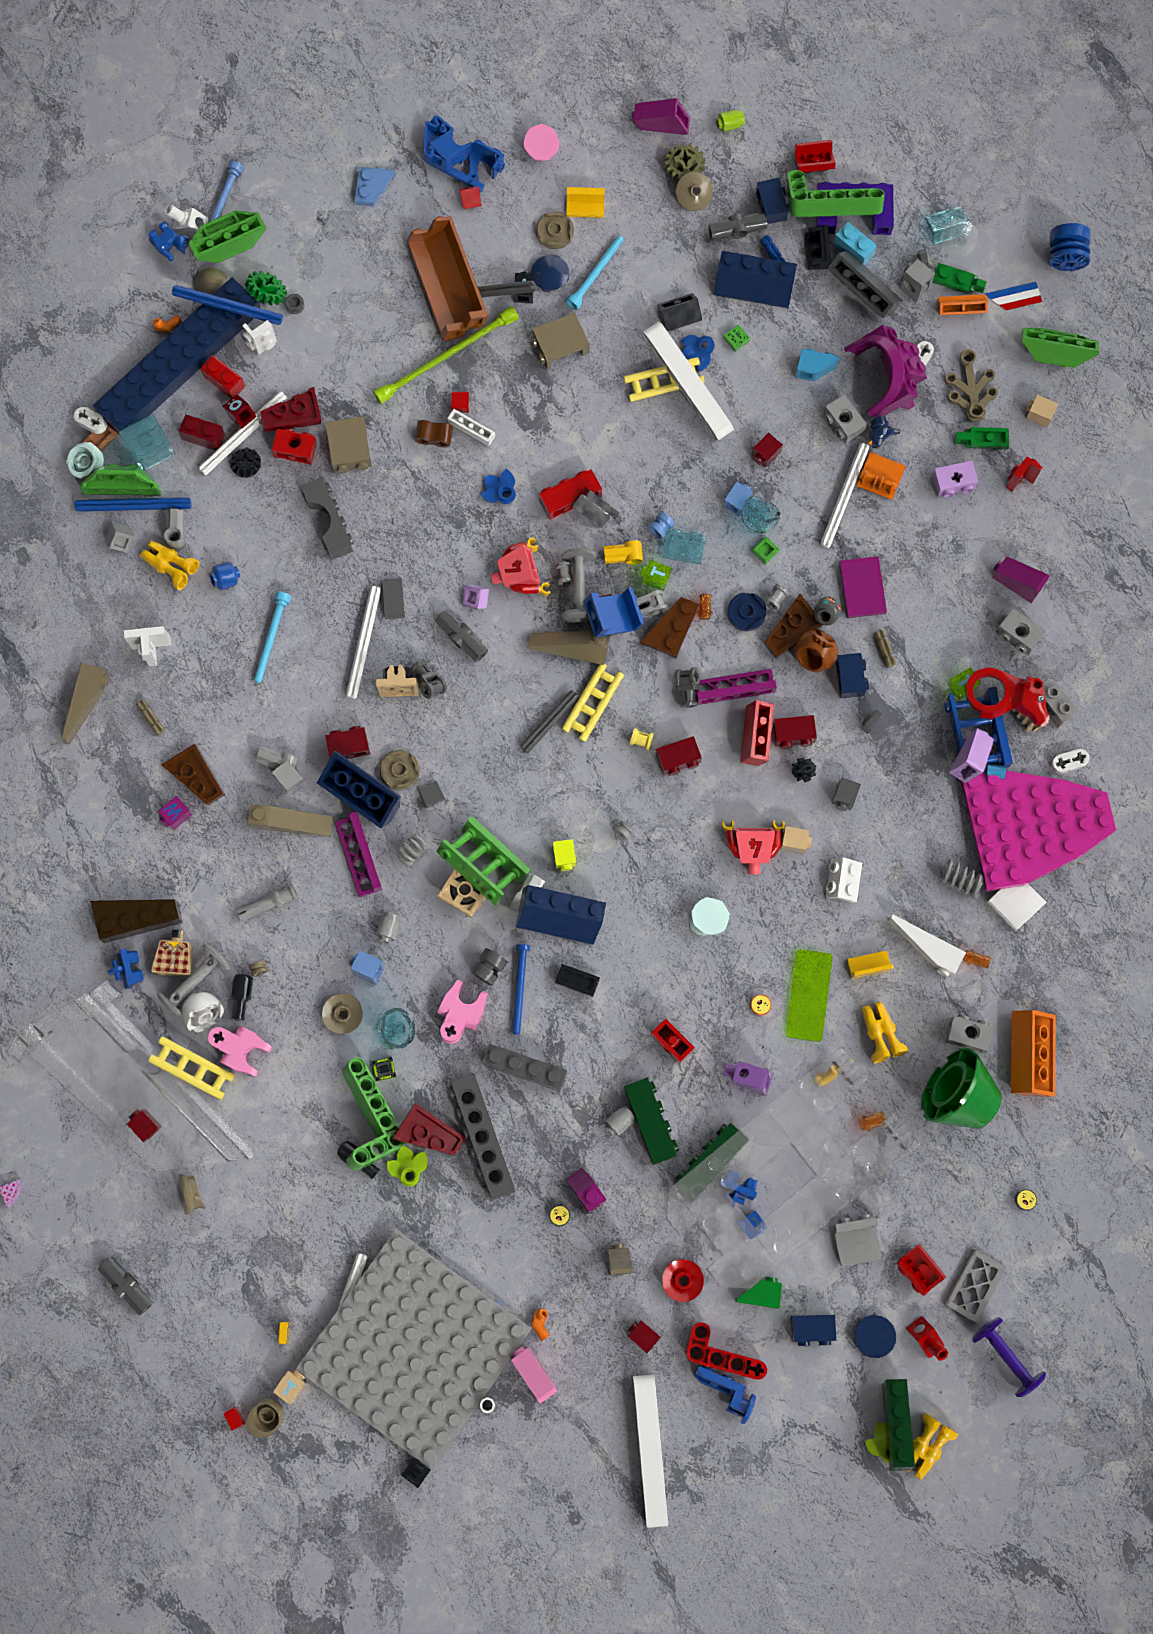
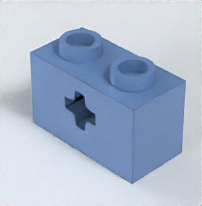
(367, 967)

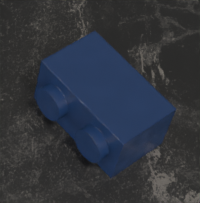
(772, 200)
(851, 675)
(813, 1328)

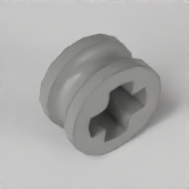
(624, 830)

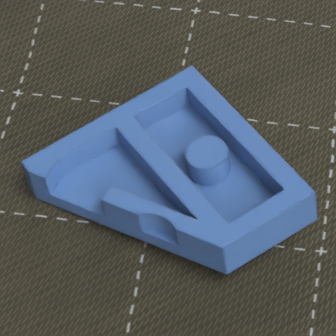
(371, 184)

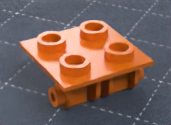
(881, 476)

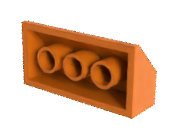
(1033, 1053)

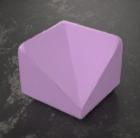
(475, 596)

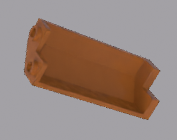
(447, 278)

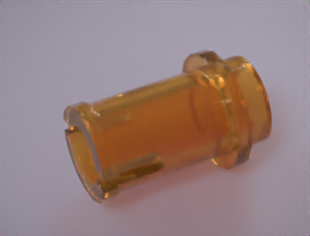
(705, 607)
(976, 959)
(871, 1121)

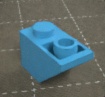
(815, 364)

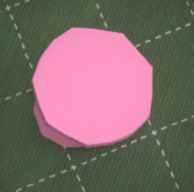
(541, 142)

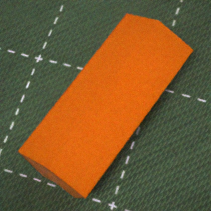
(962, 304)

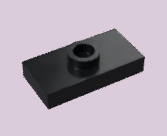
(577, 980)

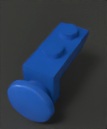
(726, 1384)

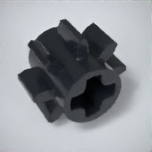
(804, 769)

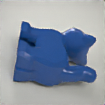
(167, 240)

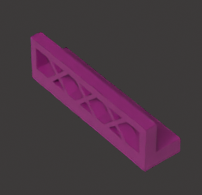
(736, 691)
(364, 849)

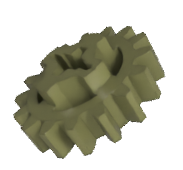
(676, 165)

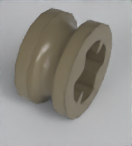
(258, 968)

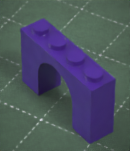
(881, 223)

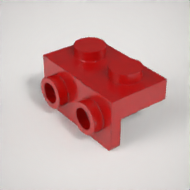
(814, 156)
(1028, 470)
(920, 1270)

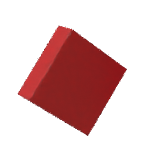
(470, 197)

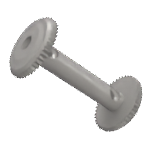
(577, 557)
(193, 980)

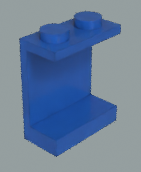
(613, 613)

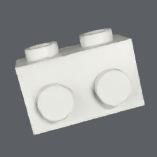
(261, 338)
(843, 879)

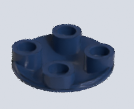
(550, 272)

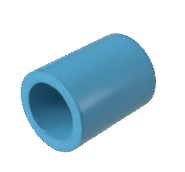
(996, 770)

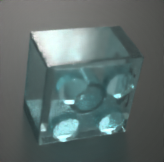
(147, 442)

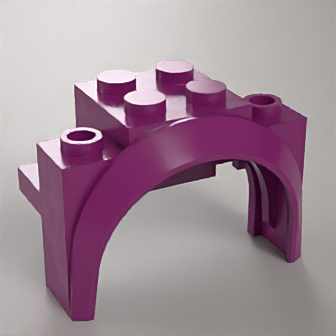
(901, 365)

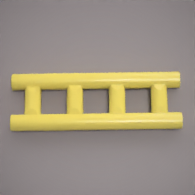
(652, 374)
(594, 713)
(195, 1080)

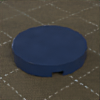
(746, 611)
(875, 1336)

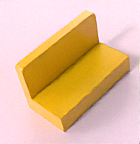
(585, 202)
(869, 964)

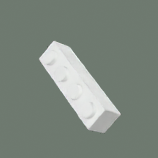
(471, 427)

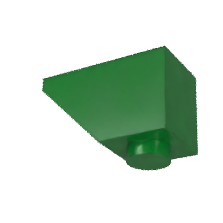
(764, 1293)

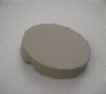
(555, 230)
(399, 770)

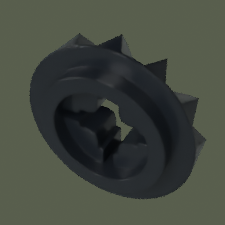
(250, 468)

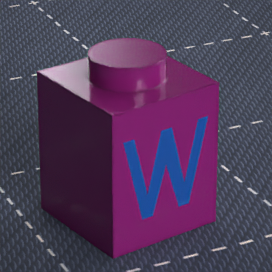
(174, 813)

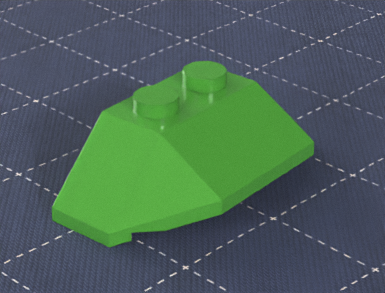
(227, 236)
(1059, 347)
(120, 481)

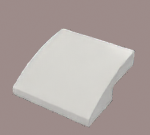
(1017, 904)

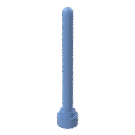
(234, 170)

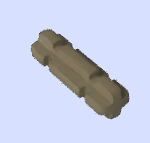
(885, 649)
(150, 717)

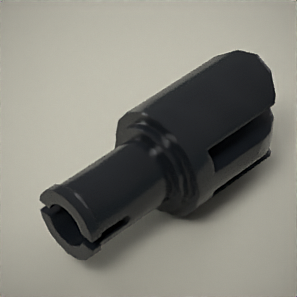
(241, 994)
(346, 1149)

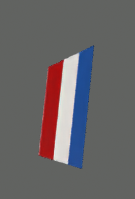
(1016, 296)

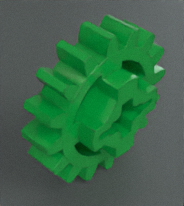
(265, 288)

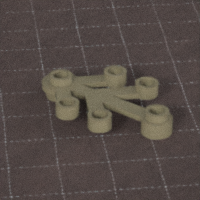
(971, 388)

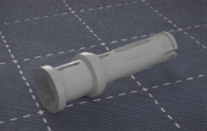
(277, 899)

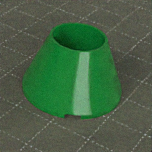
(961, 1092)

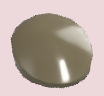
(210, 280)
(265, 1417)

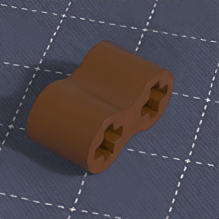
(433, 433)

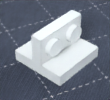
(146, 642)

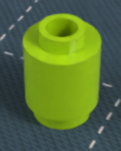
(730, 120)

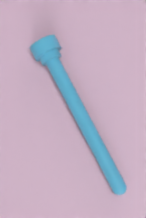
(575, 300)
(281, 601)

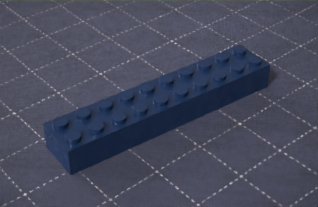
(174, 360)

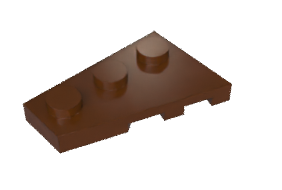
(794, 623)
(672, 628)
(195, 774)

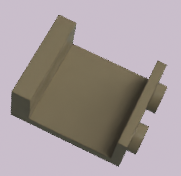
(559, 339)
(348, 444)

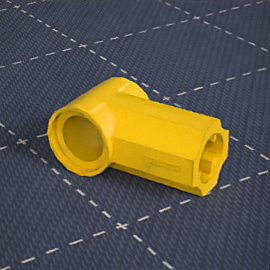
(628, 552)

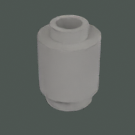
(388, 927)
(619, 1121)

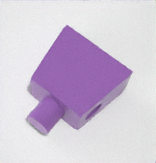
(757, 1080)

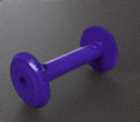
(1029, 1383)

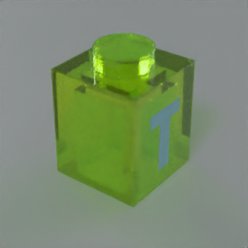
(656, 575)
(958, 683)

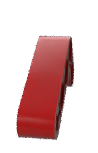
(727, 1357)

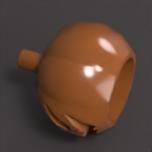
(816, 650)

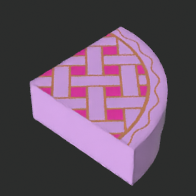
(11, 1192)

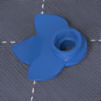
(694, 349)
(498, 486)

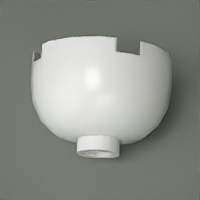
(200, 1011)

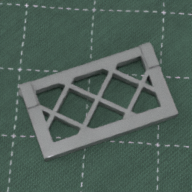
(991, 1283)

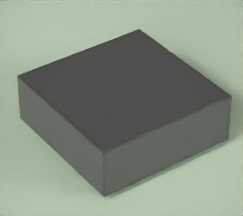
(871, 722)
(431, 794)

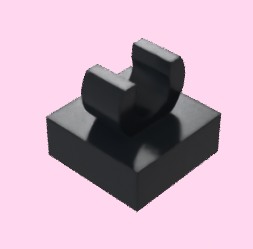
(416, 1472)

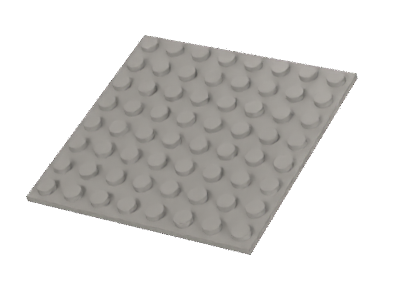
(413, 1349)

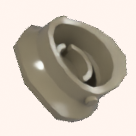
(189, 1193)

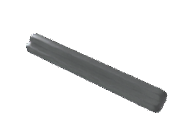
(507, 289)
(549, 721)

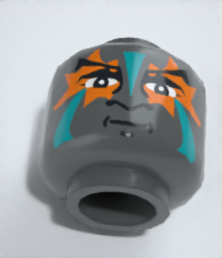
(827, 610)

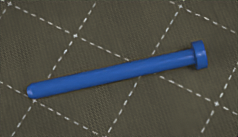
(522, 948)

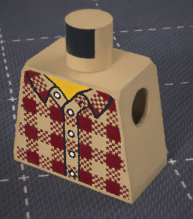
(173, 957)

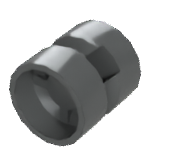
(490, 965)

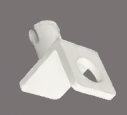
(184, 218)

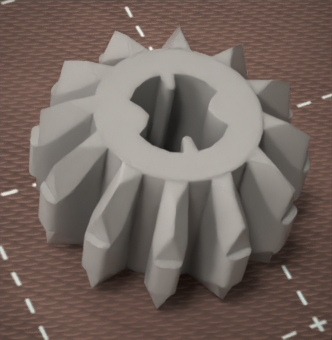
(413, 849)

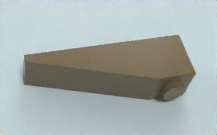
(572, 644)
(87, 691)
(289, 820)
(619, 1260)

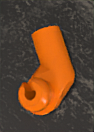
(166, 326)
(538, 1323)

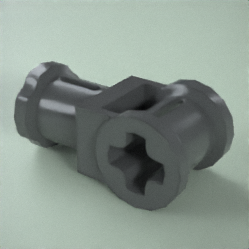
(428, 680)
(687, 684)

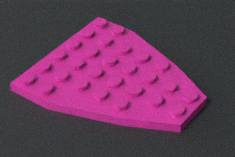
(1033, 825)

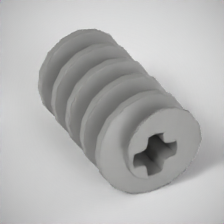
(961, 878)

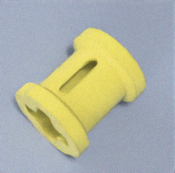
(641, 739)

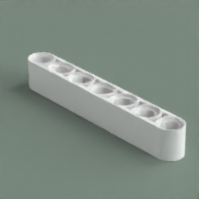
(688, 381)
(650, 1451)

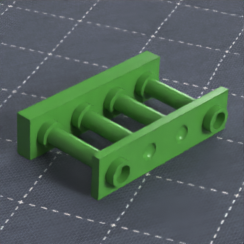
(497, 851)

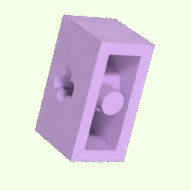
(961, 472)

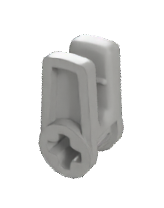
(653, 608)

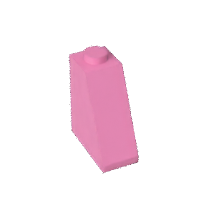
(533, 1374)

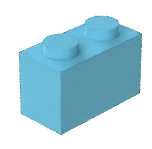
(855, 242)

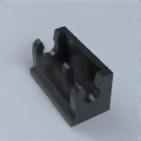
(817, 248)

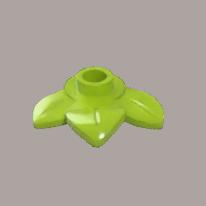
(407, 1163)
(878, 1445)

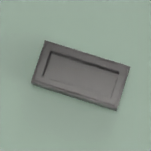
(393, 598)

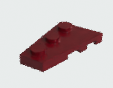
(294, 413)
(429, 1132)

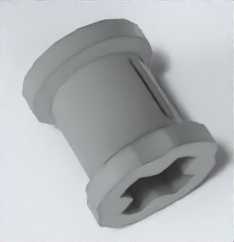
(564, 573)
(776, 597)

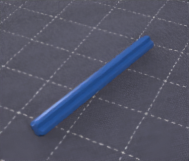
(226, 304)
(133, 504)

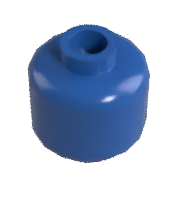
(224, 576)

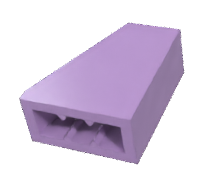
(973, 756)

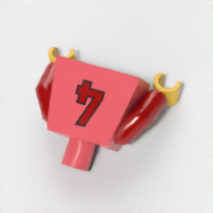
(519, 569)
(754, 844)

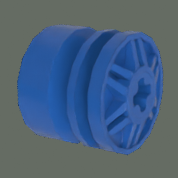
(1069, 247)

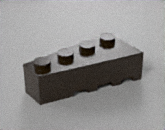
(132, 917)

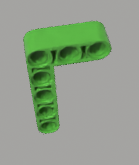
(830, 202)
(372, 1115)

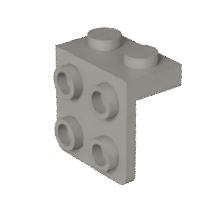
(857, 1240)

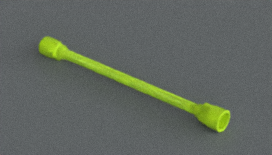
(506, 317)

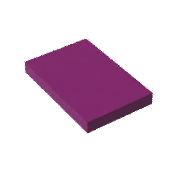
(862, 587)

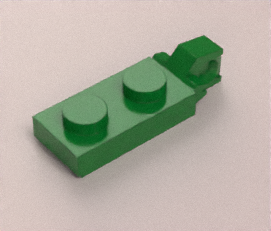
(958, 279)
(983, 438)

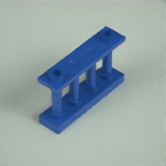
(999, 733)

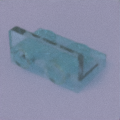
(939, 220)
(684, 546)

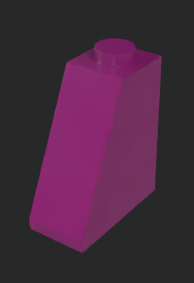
(662, 116)
(1020, 578)
(586, 1190)

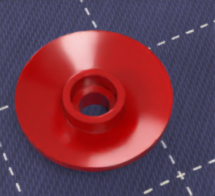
(693, 1275)

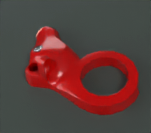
(1019, 694)

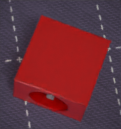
(460, 401)
(234, 1418)

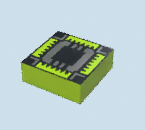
(384, 1069)

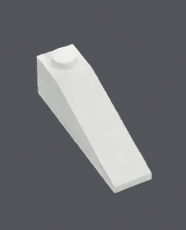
(936, 951)

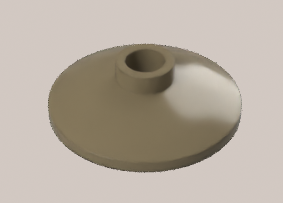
(685, 194)
(335, 1006)

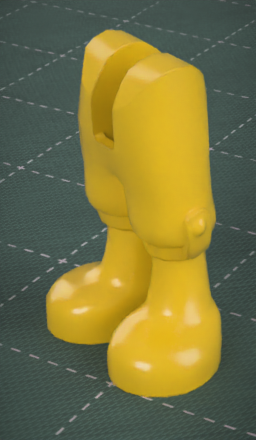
(164, 557)
(876, 1028)
(932, 1453)

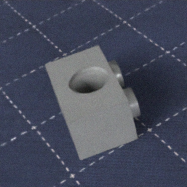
(916, 280)
(844, 409)
(1017, 621)
(1058, 704)
(957, 1036)

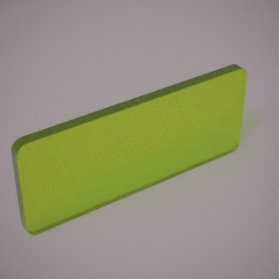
(809, 995)

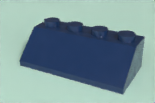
(755, 279)
(359, 790)
(560, 914)

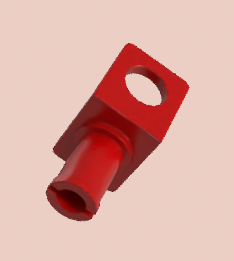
(928, 1339)

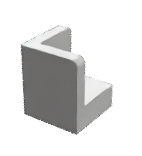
(119, 536)
(287, 776)

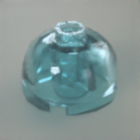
(759, 516)
(394, 1029)

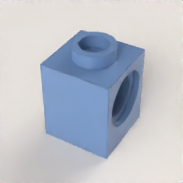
(737, 498)

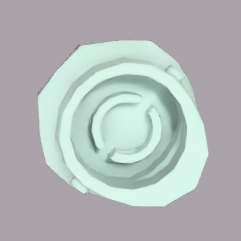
(84, 460)
(709, 917)

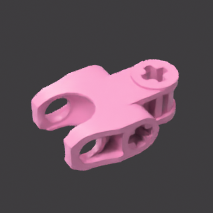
(458, 1014)
(237, 1047)

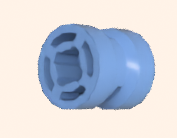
(661, 525)

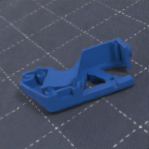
(443, 153)

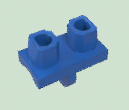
(125, 960)
(746, 1191)

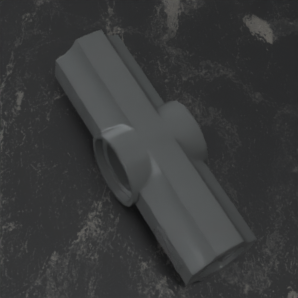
(737, 226)
(461, 635)
(125, 1286)

